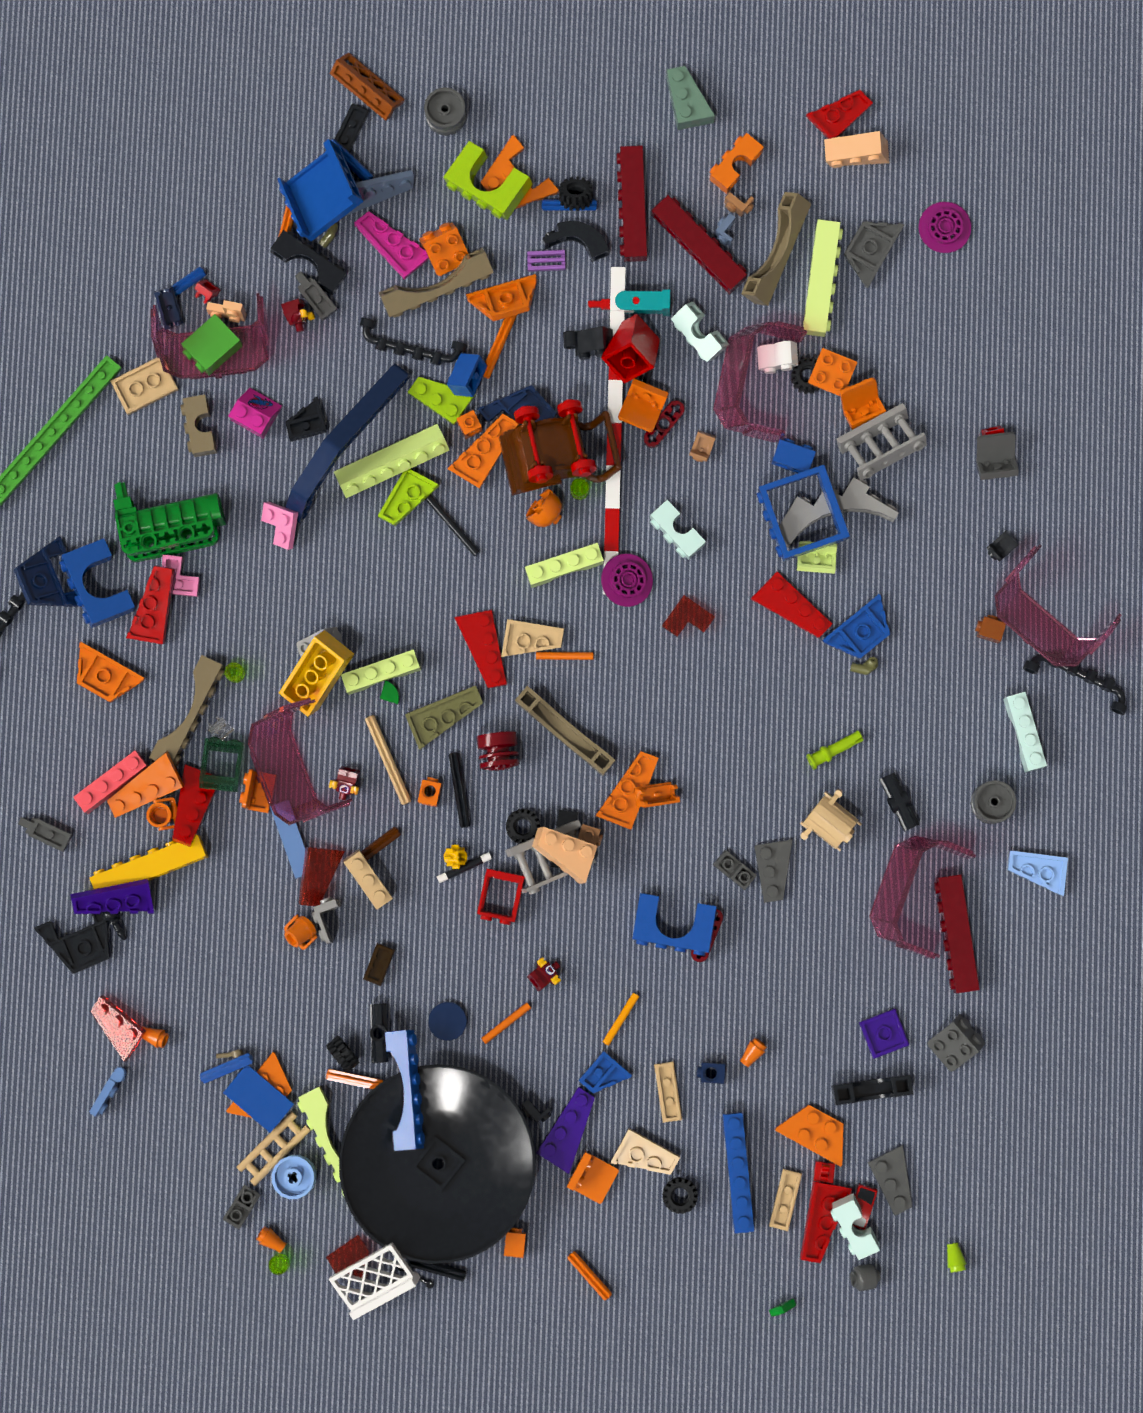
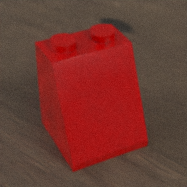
(632, 349)

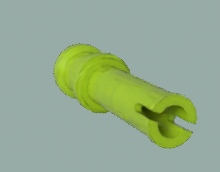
(826, 753)

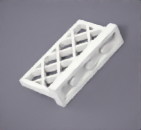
(386, 1291)

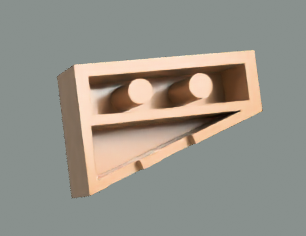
(857, 150)
(566, 852)

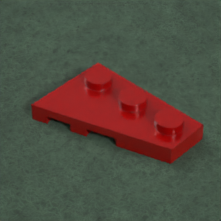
(838, 116)

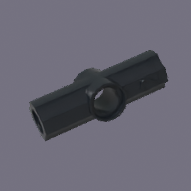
(899, 801)
(378, 1018)

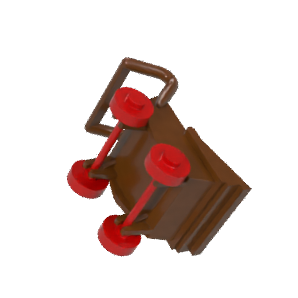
(552, 448)

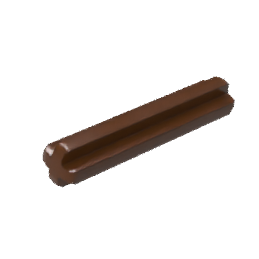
(381, 843)

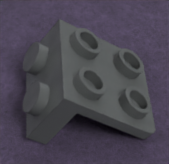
(996, 456)
(956, 1043)

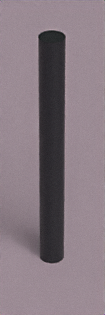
(452, 525)

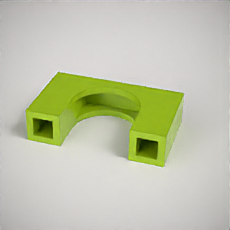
(499, 201)

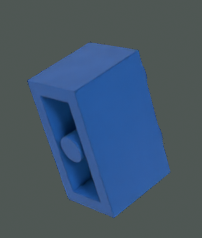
(466, 375)
(793, 456)

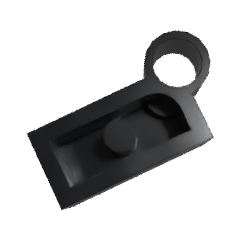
(588, 341)

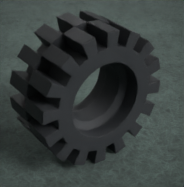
(578, 201)
(796, 376)
(514, 818)
(342, 1054)
(680, 1207)

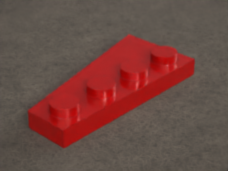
(783, 599)
(153, 610)
(483, 644)
(191, 807)
(819, 1220)

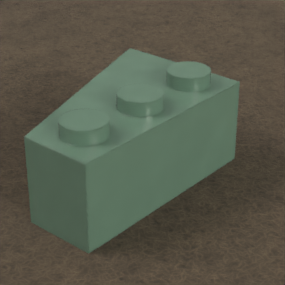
(687, 101)

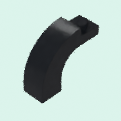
(581, 233)

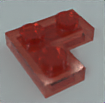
(686, 612)

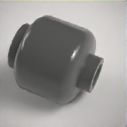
(865, 1277)

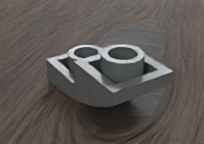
(734, 870)
(241, 1207)

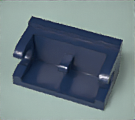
(168, 307)

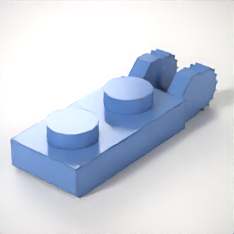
(109, 1090)

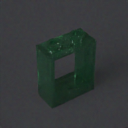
(220, 782)

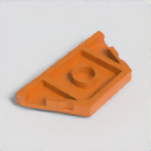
(505, 299)
(104, 675)
(274, 1074)
(815, 1132)

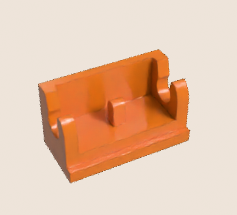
(656, 794)

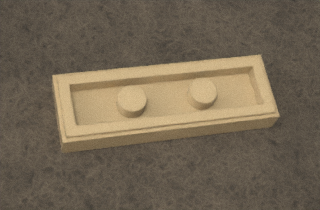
(668, 1092)
(785, 1199)

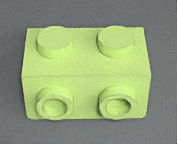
(818, 561)

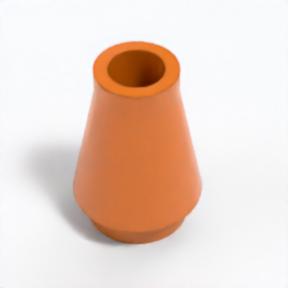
(156, 1037)
(753, 1051)
(270, 1239)

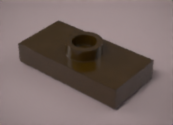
(379, 964)

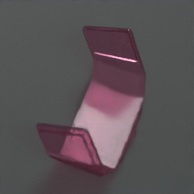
(248, 358)
(734, 375)
(1039, 627)
(282, 768)
(896, 887)

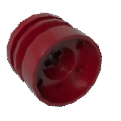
(498, 750)

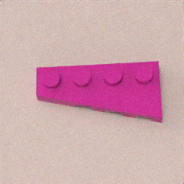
(399, 251)

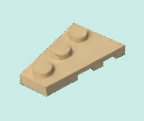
(530, 637)
(645, 1154)

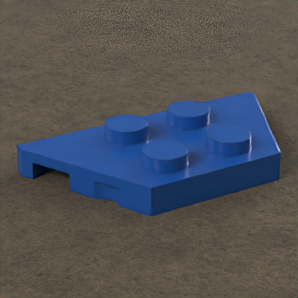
(861, 631)

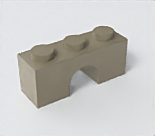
(195, 409)

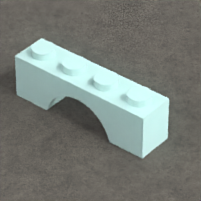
(1028, 739)

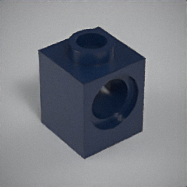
(720, 1072)

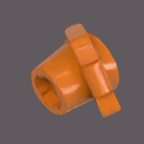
(160, 814)
(300, 931)

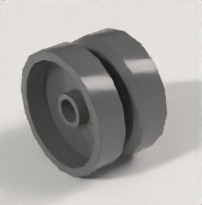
(445, 100)
(982, 806)

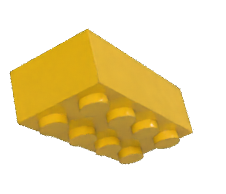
(317, 672)

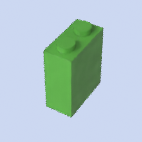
(211, 345)

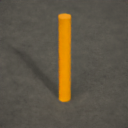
(620, 1019)

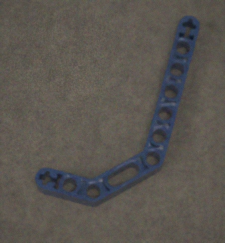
(341, 437)

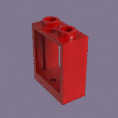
(485, 915)

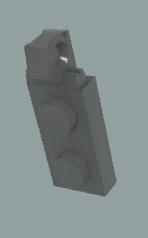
(315, 296)
(46, 833)

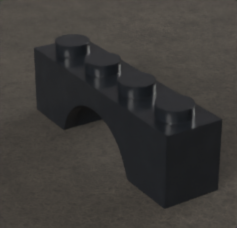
(289, 248)
(872, 1089)

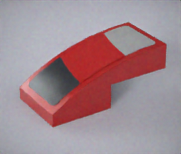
(866, 1198)

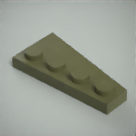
(439, 716)

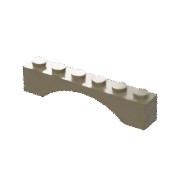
(791, 216)
(472, 267)
(206, 676)
(564, 731)

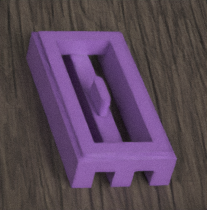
(546, 260)

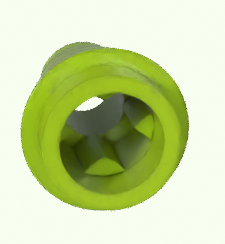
(955, 1258)

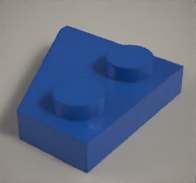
(603, 1073)

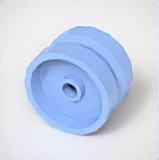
(282, 1179)

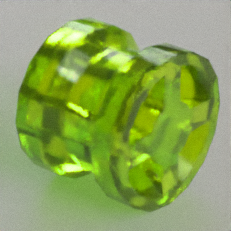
(237, 675)

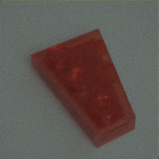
(317, 874)
(118, 1027)

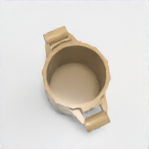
(830, 821)

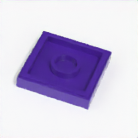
(884, 1033)

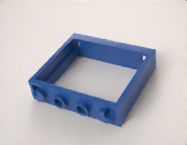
(832, 503)

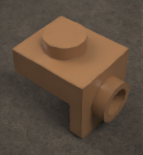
(733, 204)
(702, 446)
(590, 835)

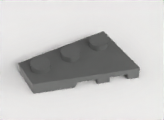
(773, 868)
(892, 1179)

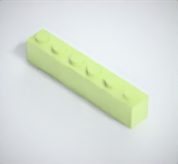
(821, 277)
(391, 461)

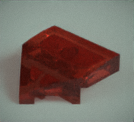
(349, 1254)

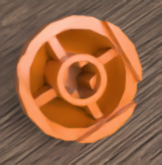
(545, 510)

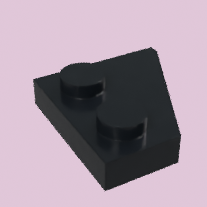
(306, 422)

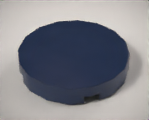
(447, 1021)

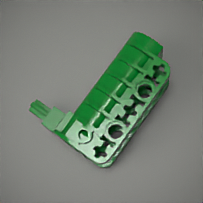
(166, 525)

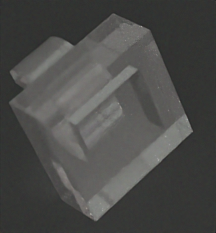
(220, 728)

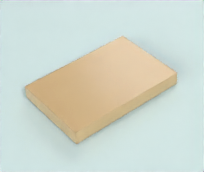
(143, 386)

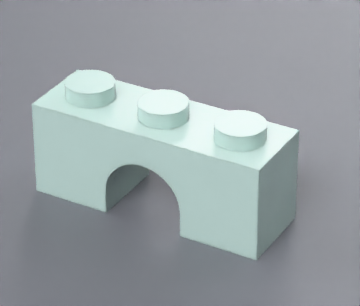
(688, 321)
(687, 543)
(861, 1241)

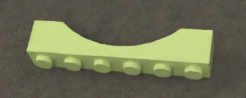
(316, 1108)

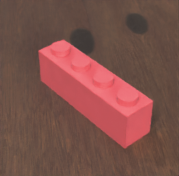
(110, 782)

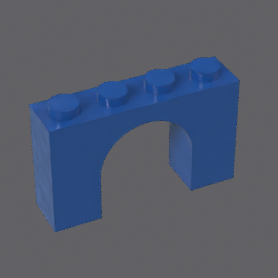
(96, 610)
(697, 939)

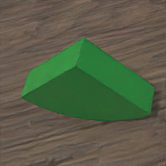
(389, 693)
(782, 1308)

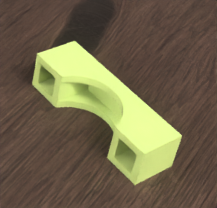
(573, 561)
(380, 671)

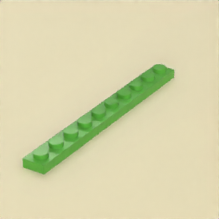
(57, 426)

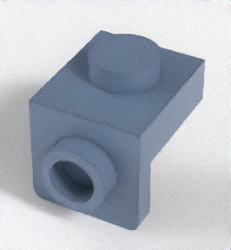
(724, 225)

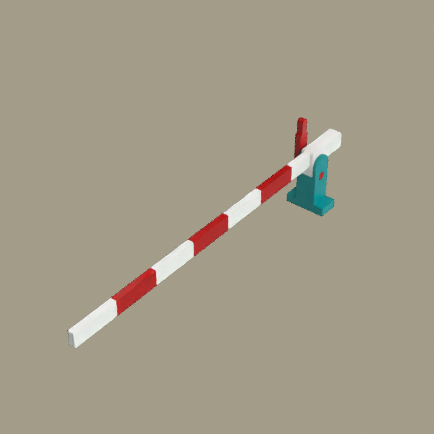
(620, 303)

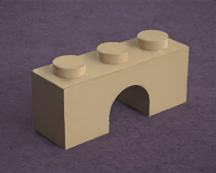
(367, 879)

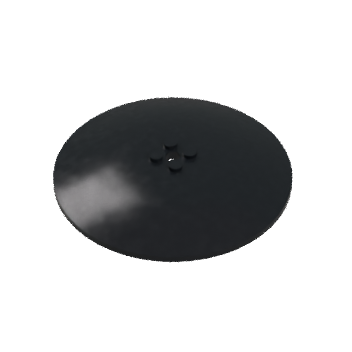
(449, 1210)

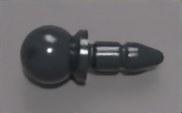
(112, 919)

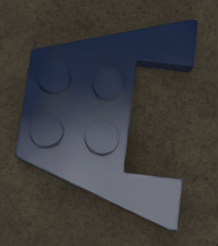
(515, 401)
(39, 578)

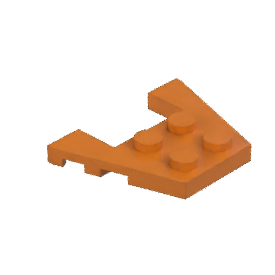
(502, 168)

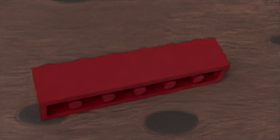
(633, 203)
(699, 244)
(957, 934)

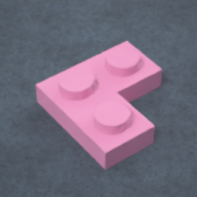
(285, 523)
(181, 584)

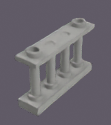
(874, 427)
(518, 852)

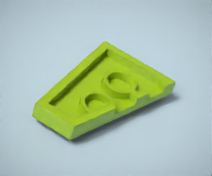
(439, 399)
(406, 496)

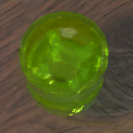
(581, 486)
(279, 1267)

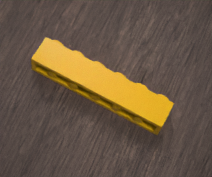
(152, 865)

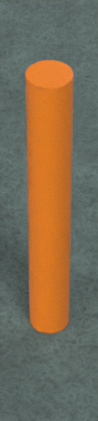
(564, 655)
(505, 1023)

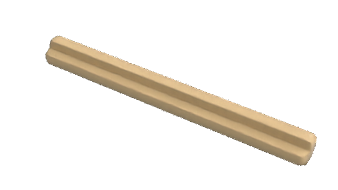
(388, 760)

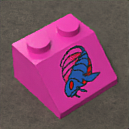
(255, 412)

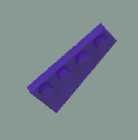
(128, 896)
(565, 1136)

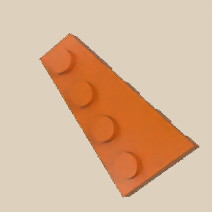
(479, 459)
(149, 785)
(621, 804)

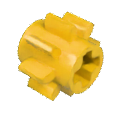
(455, 856)

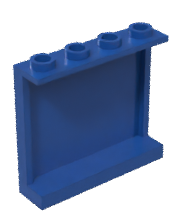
(321, 193)

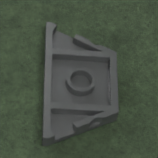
(870, 248)

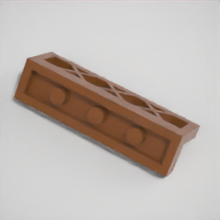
(364, 87)

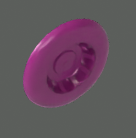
(945, 227)
(627, 580)

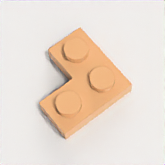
(229, 309)

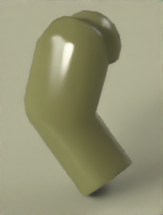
(329, 236)
(865, 668)

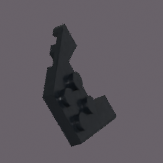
(80, 948)

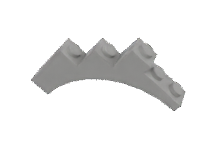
(853, 500)

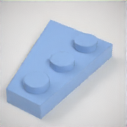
(1040, 869)

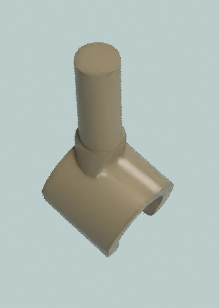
(236, 1053)

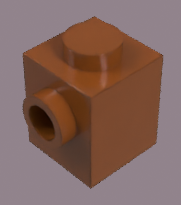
(990, 629)

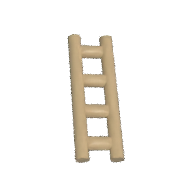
(261, 1148)

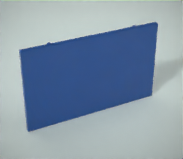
(258, 1098)

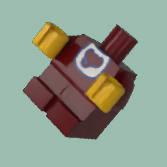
(296, 314)
(346, 782)
(544, 974)

